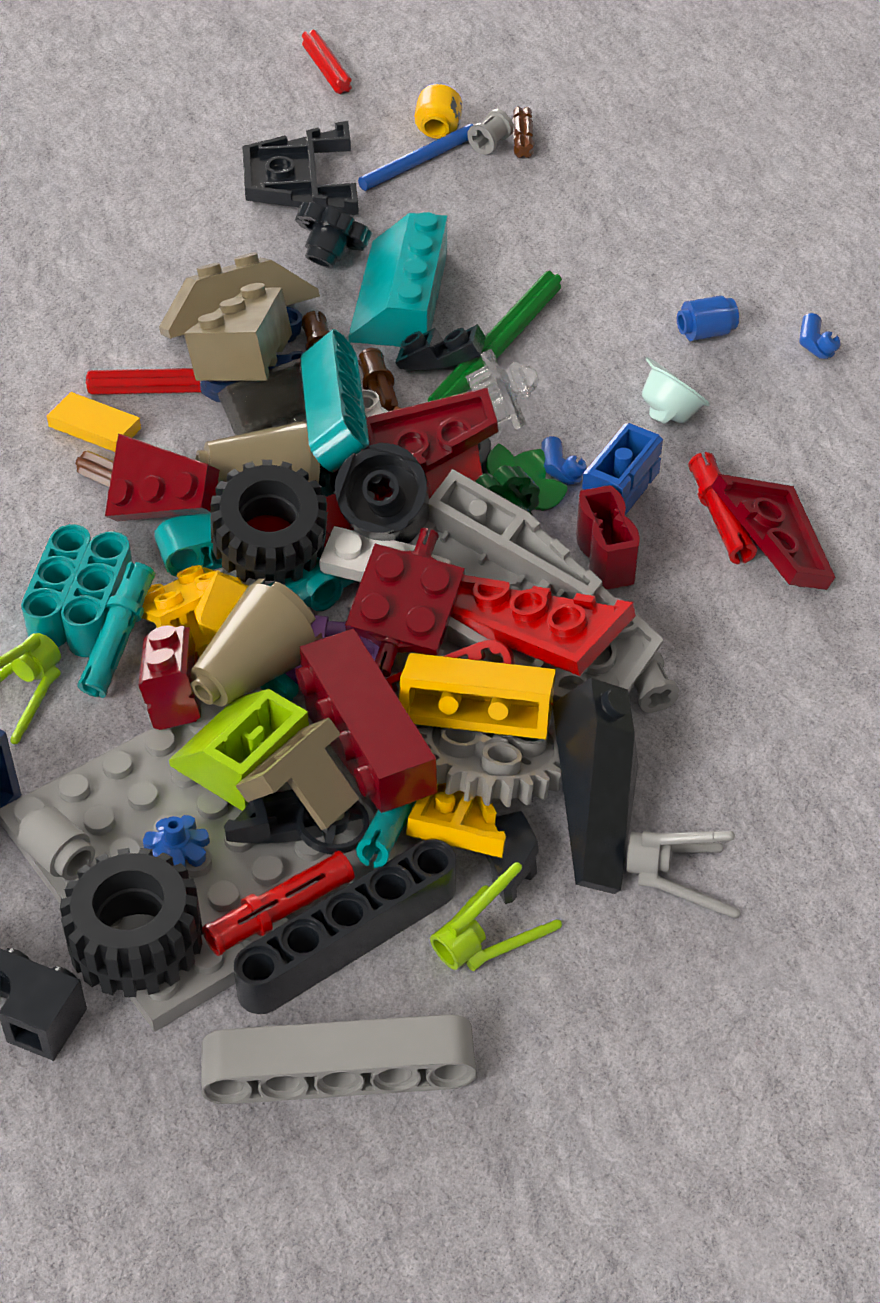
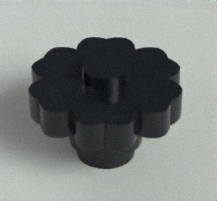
(330, 233)

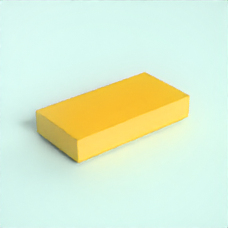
(92, 421)

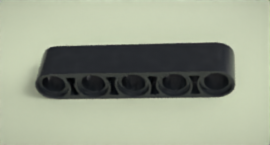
(334, 945)

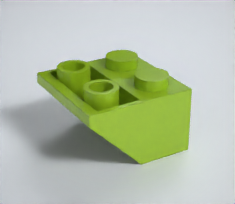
(239, 742)

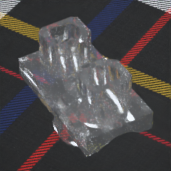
(507, 385)

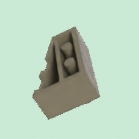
(240, 336)

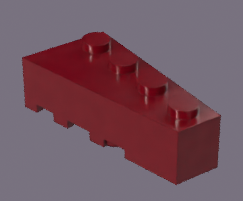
(375, 730)

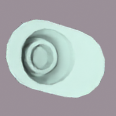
(669, 396)

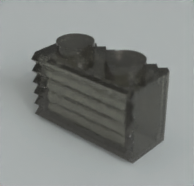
(268, 402)

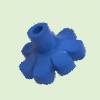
(178, 839)

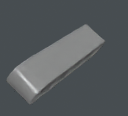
(337, 1059)

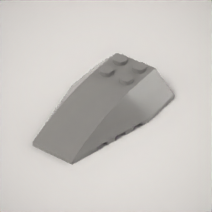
(508, 545)

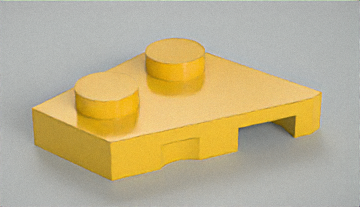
(457, 822)

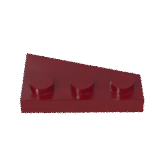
(436, 428)
(157, 483)
(779, 527)

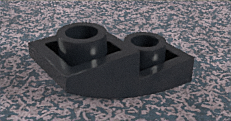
(431, 352)

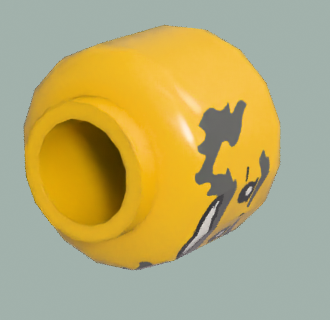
(438, 111)

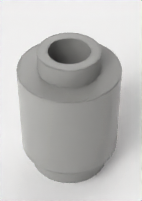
(55, 842)

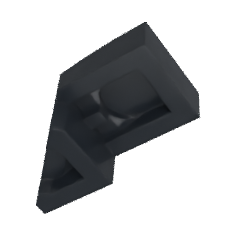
(270, 821)
(519, 847)

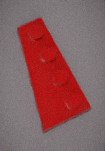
(542, 625)

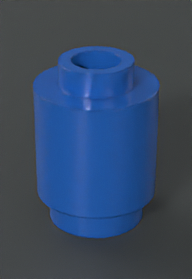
(707, 317)

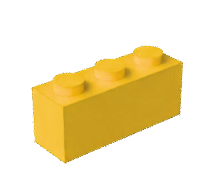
(477, 695)

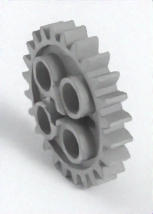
(494, 764)

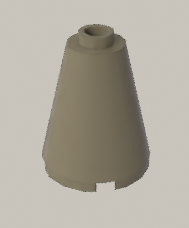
(278, 444)
(254, 644)

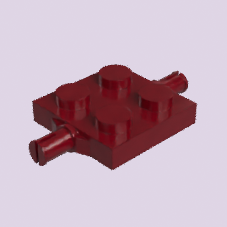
(405, 600)

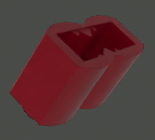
(607, 536)

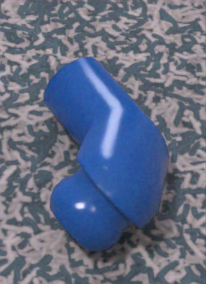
(810, 338)
(562, 469)

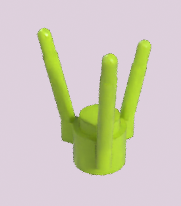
(31, 661)
(462, 936)

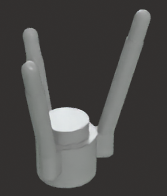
(653, 851)

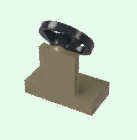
(315, 781)

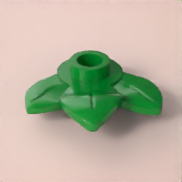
(533, 465)

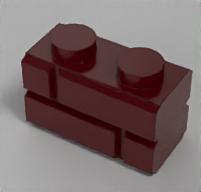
(166, 677)

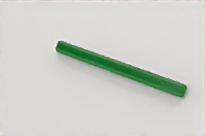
(503, 333)

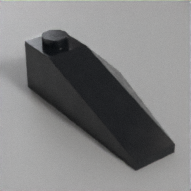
(597, 779)

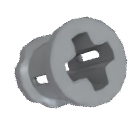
(485, 135)
(655, 688)

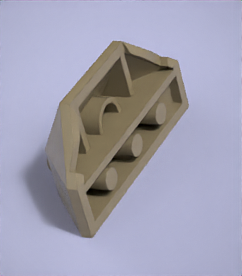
(213, 284)

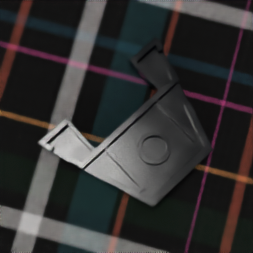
(286, 174)

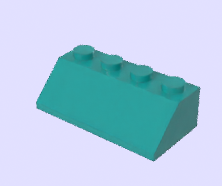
(401, 281)

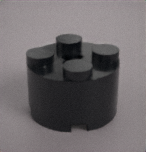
(373, 473)

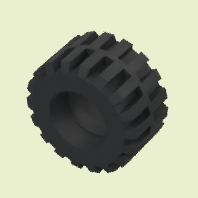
(273, 492)
(136, 956)

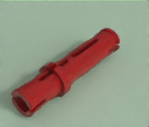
(731, 531)
(227, 932)

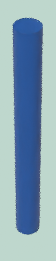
(414, 158)

